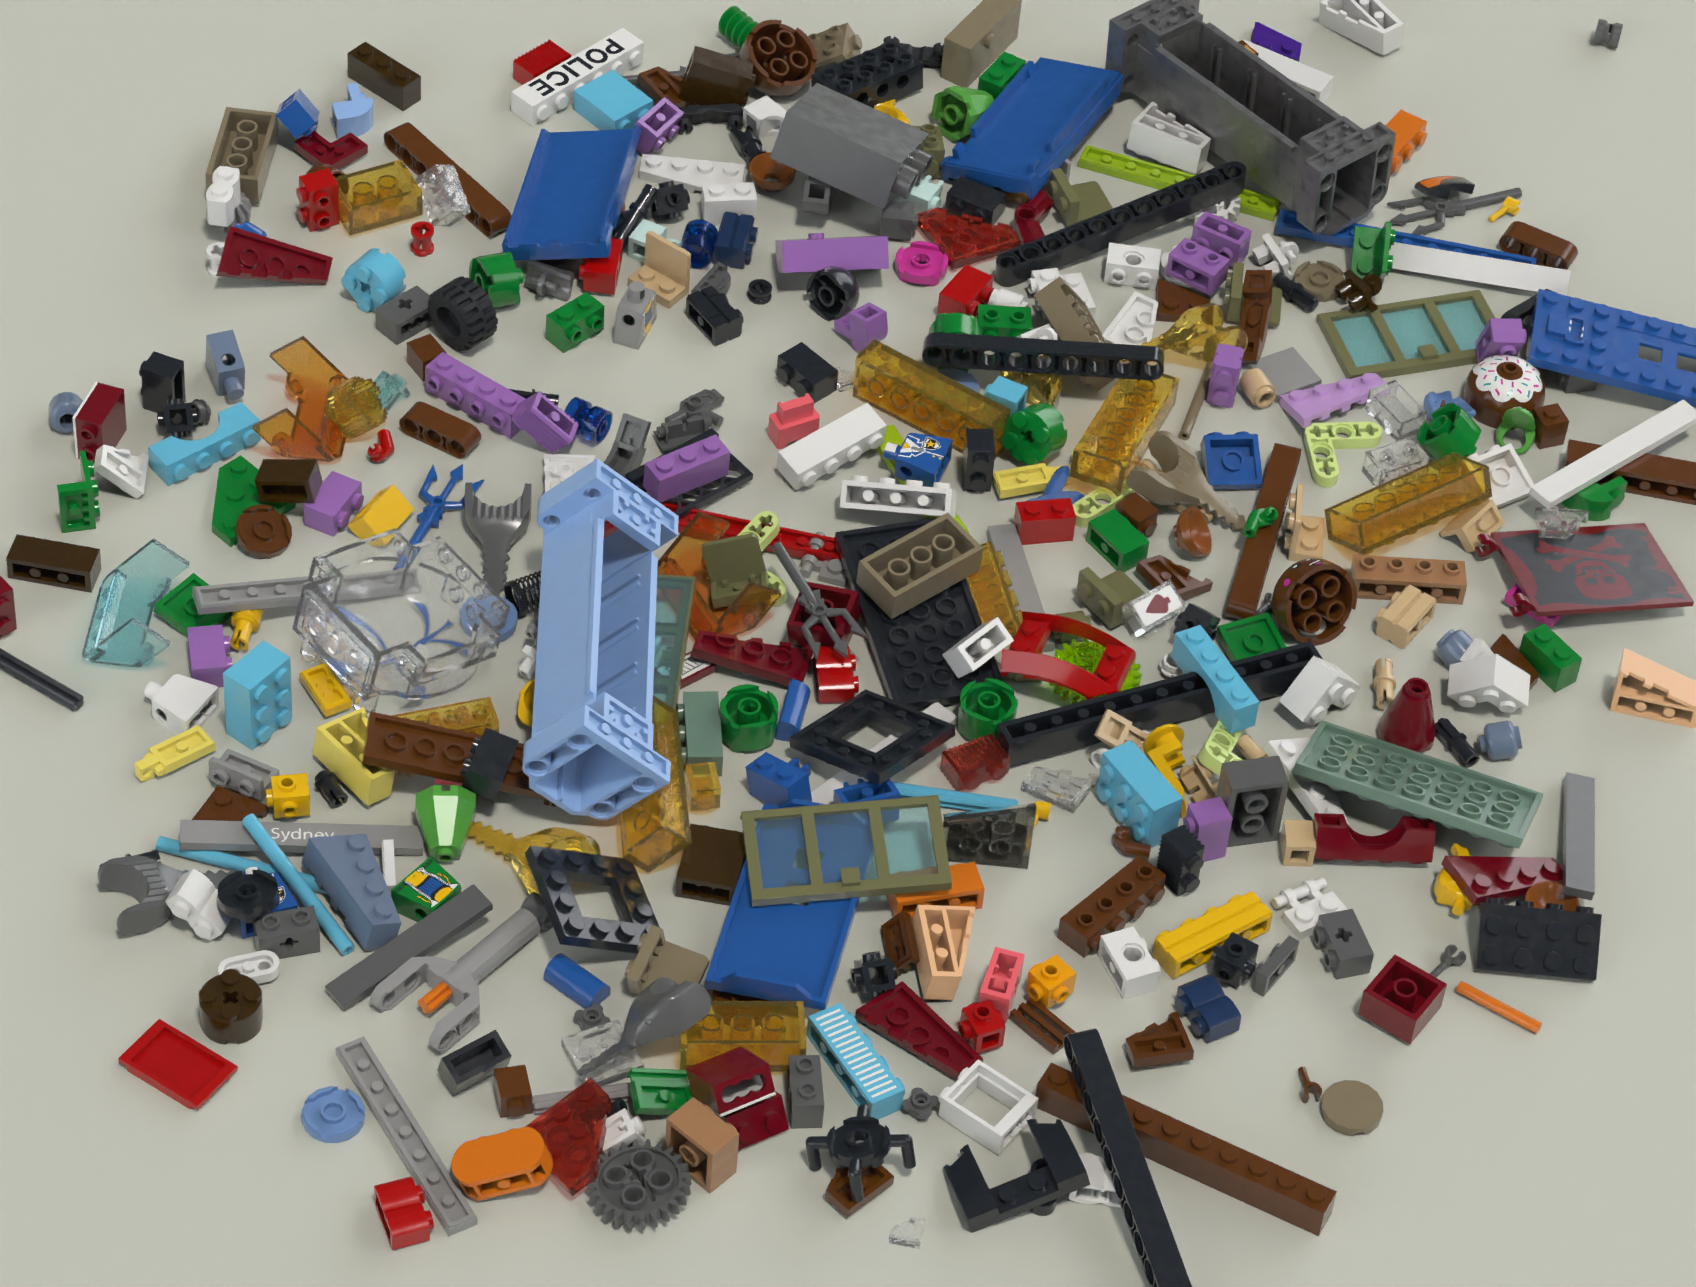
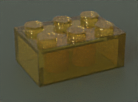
(378, 197)

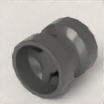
(1602, 31)

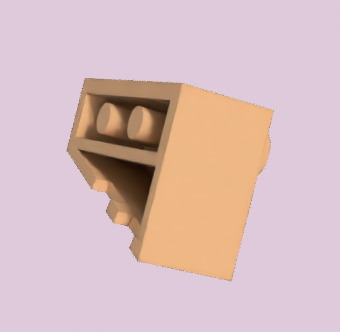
(1653, 691)
(942, 947)

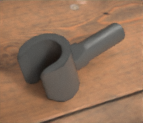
(1267, 605)
(1448, 960)

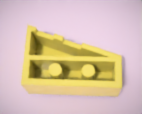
(341, 750)

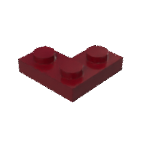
(337, 153)

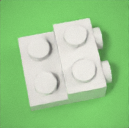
(1043, 277)
(1507, 474)

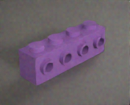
(472, 393)

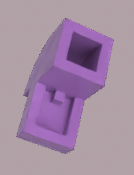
(863, 325)

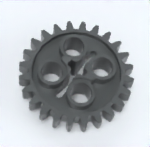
(651, 1175)

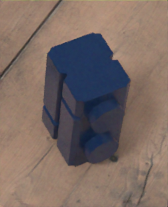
(735, 239)

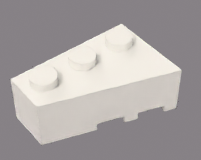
(1363, 22)

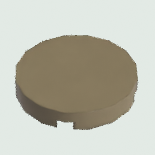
(1319, 279)
(1352, 1107)

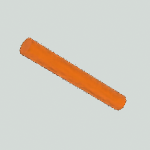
(1498, 1007)

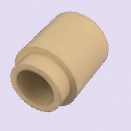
(1257, 387)

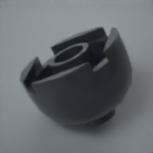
(833, 292)

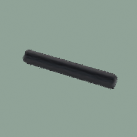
(40, 681)

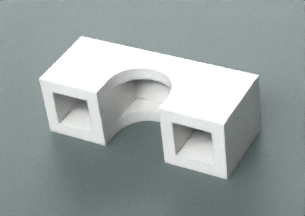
(764, 117)

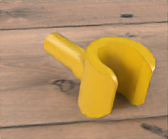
(1509, 205)
(1042, 811)

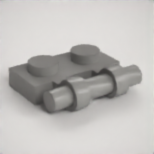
(829, 571)

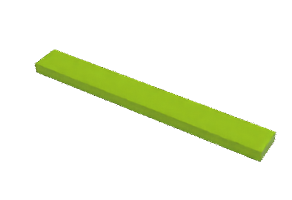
(1159, 177)

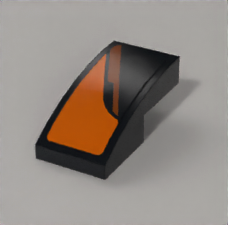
(1442, 185)

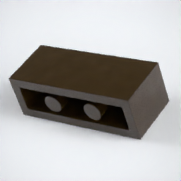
(384, 76)
(53, 563)

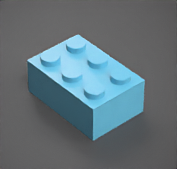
(257, 695)
(1138, 793)

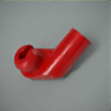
(384, 448)

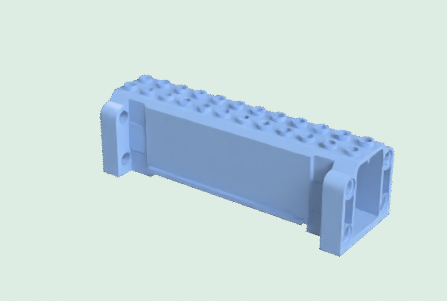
(597, 645)

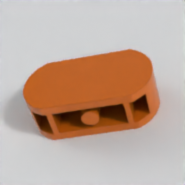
(502, 1163)

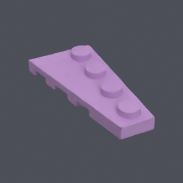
(1324, 399)

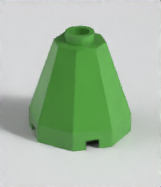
(959, 109)
(445, 819)

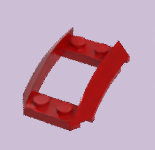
(1026, 658)

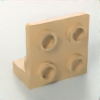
(664, 270)
(1304, 533)

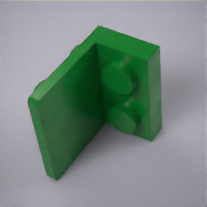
(1371, 251)
(77, 500)

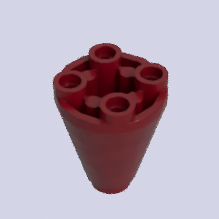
(1410, 718)

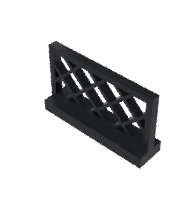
(705, 495)

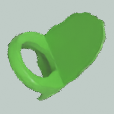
(1520, 419)

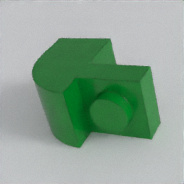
(1598, 499)

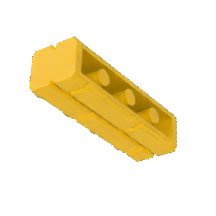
(1197, 938)

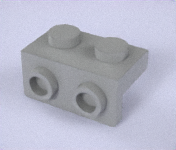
(242, 774)

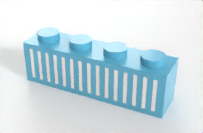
(855, 1061)

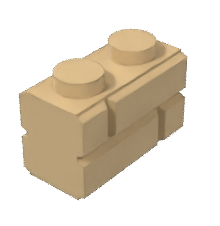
(1405, 616)

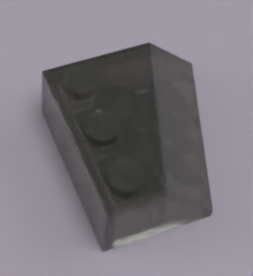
(991, 836)

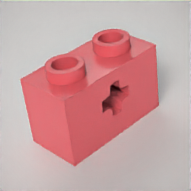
(1002, 979)

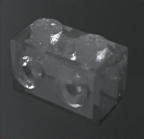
(443, 195)
(1393, 460)

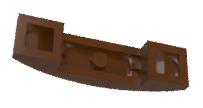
(1256, 311)

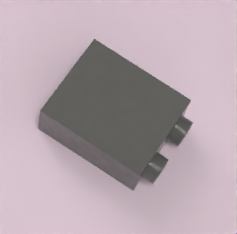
(852, 146)

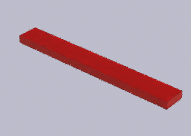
(793, 540)

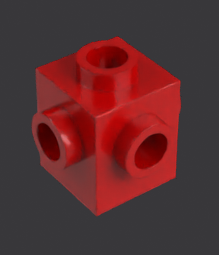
(982, 1026)

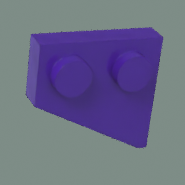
(1276, 41)

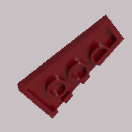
(265, 258)
(766, 661)
(1500, 876)
(916, 1027)

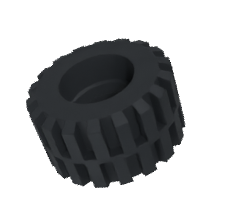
(462, 313)

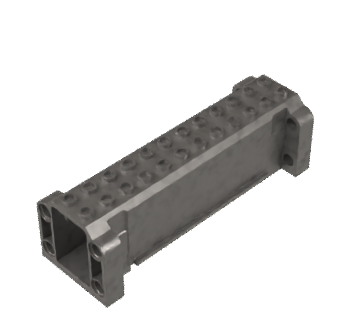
(1252, 113)

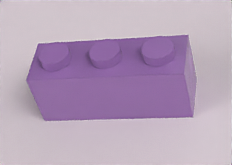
(686, 468)

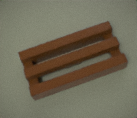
(903, 940)
(1045, 1021)

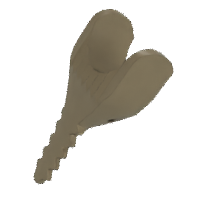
(1180, 480)

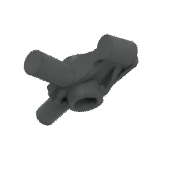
(699, 404)

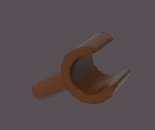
(1309, 1087)

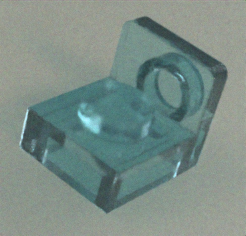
(390, 388)

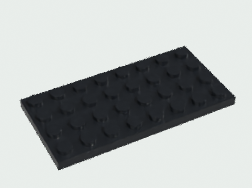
(913, 643)

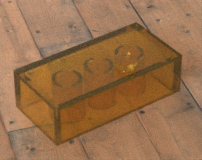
(762, 1027)

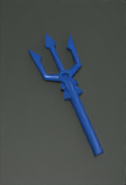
(437, 504)

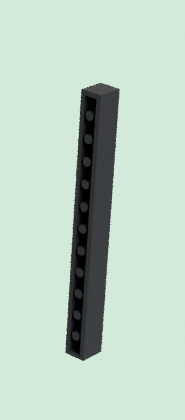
(1145, 705)

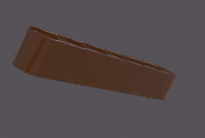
(421, 154)

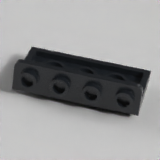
(1538, 939)

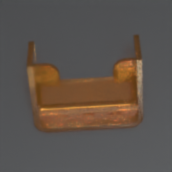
(308, 382)
(686, 559)

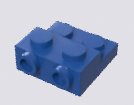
(1232, 460)

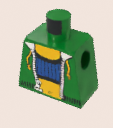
(424, 890)

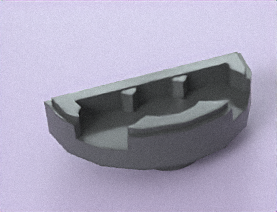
(717, 277)

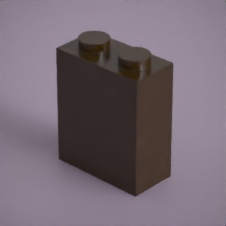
(716, 79)
(711, 865)

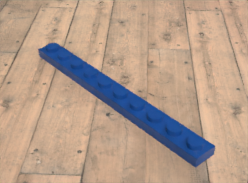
(1289, 226)

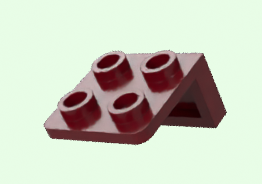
(759, 1120)

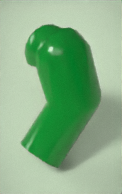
(1258, 519)

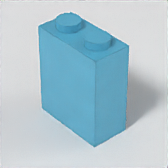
(611, 102)

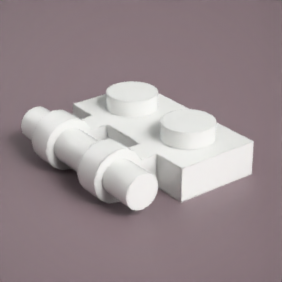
(1303, 917)

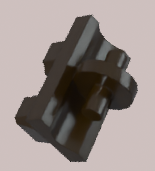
(1359, 291)

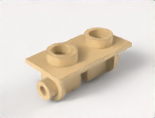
(1197, 777)

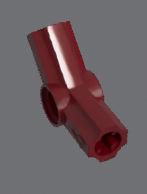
(1029, 216)

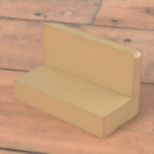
(1474, 521)

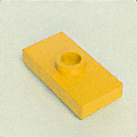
(325, 689)

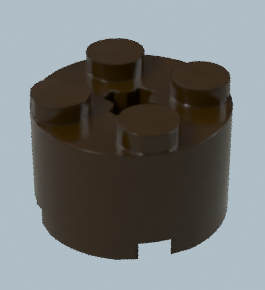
(231, 1008)

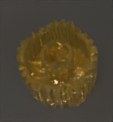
(355, 407)

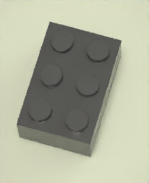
(1255, 798)

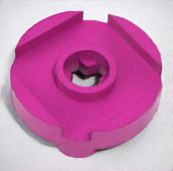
(910, 270)

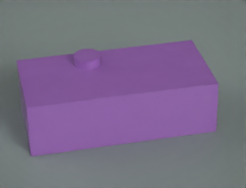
(822, 252)

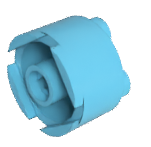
(374, 279)

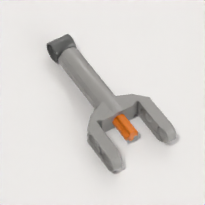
(460, 979)

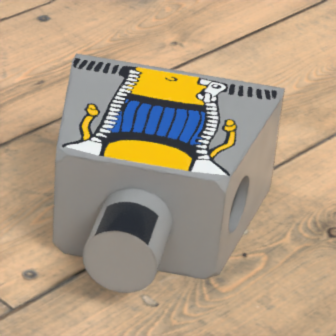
(637, 304)

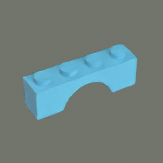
(178, 458)
(1232, 698)

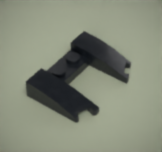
(1059, 1177)

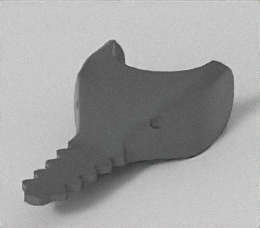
(497, 530)
(150, 885)
(657, 1013)

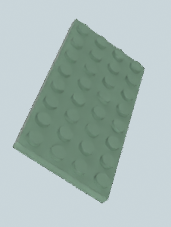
(1419, 784)

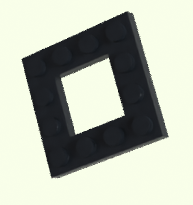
(920, 736)
(552, 874)

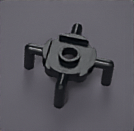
(854, 1155)

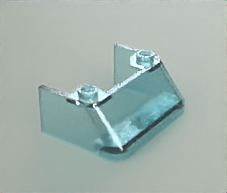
(125, 604)

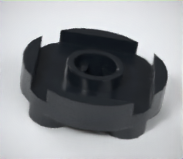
(259, 895)

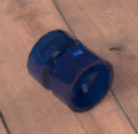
(699, 240)
(592, 421)

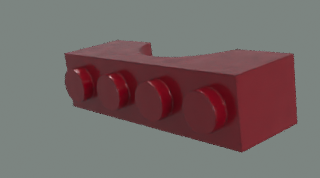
(1408, 841)

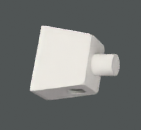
(182, 702)

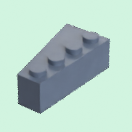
(356, 886)

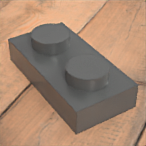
(1279, 961)

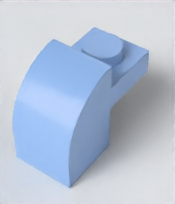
(354, 114)

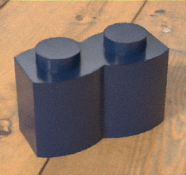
(1207, 1008)

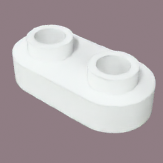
(253, 965)

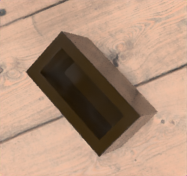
(288, 480)

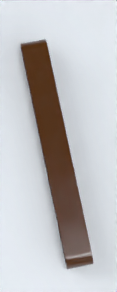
(1259, 550)

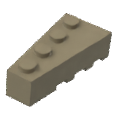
(1071, 321)

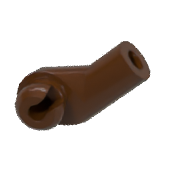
(1127, 845)

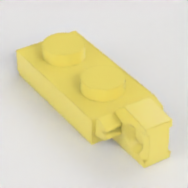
(1023, 479)
(174, 753)

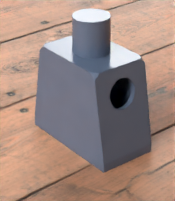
(226, 375)

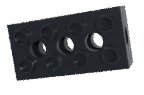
(874, 75)

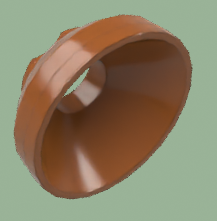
(764, 167)
(1193, 533)
(1552, 893)

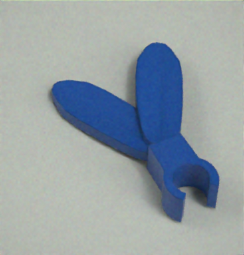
(1055, 485)

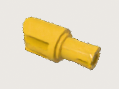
(244, 624)

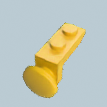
(1164, 751)

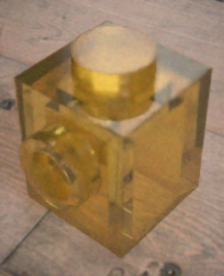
(702, 786)

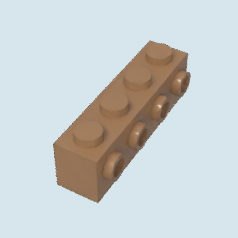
(1383, 576)

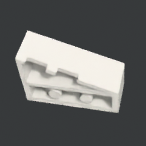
(1168, 141)

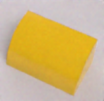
(382, 513)

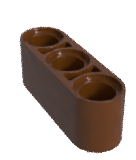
(1536, 243)
(440, 430)

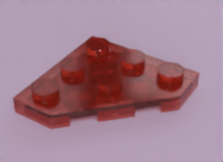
(966, 237)
(575, 1134)

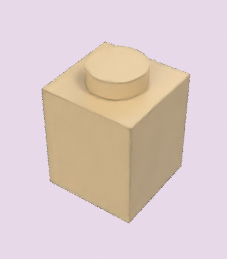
(1298, 843)

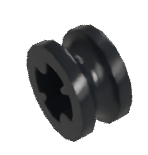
(760, 291)

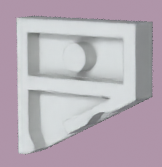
(122, 469)

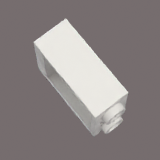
(1020, 1101)

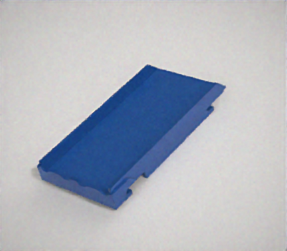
(1033, 125)
(572, 194)

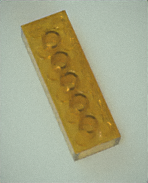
(924, 397)
(1122, 431)
(1408, 503)
(660, 822)

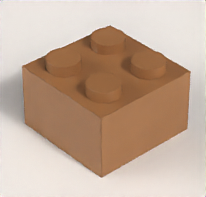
(704, 1142)

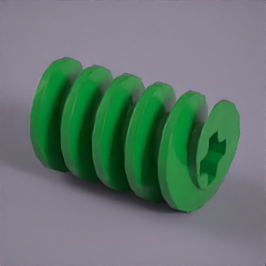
(736, 25)

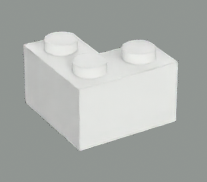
(1489, 680)
(1317, 689)

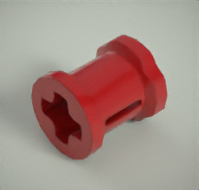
(420, 238)

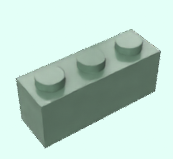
(701, 729)

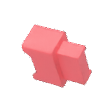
(793, 421)

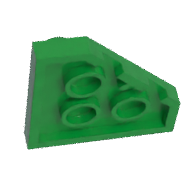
(234, 494)

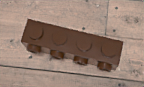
(1112, 906)

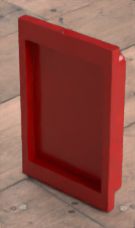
(177, 1065)

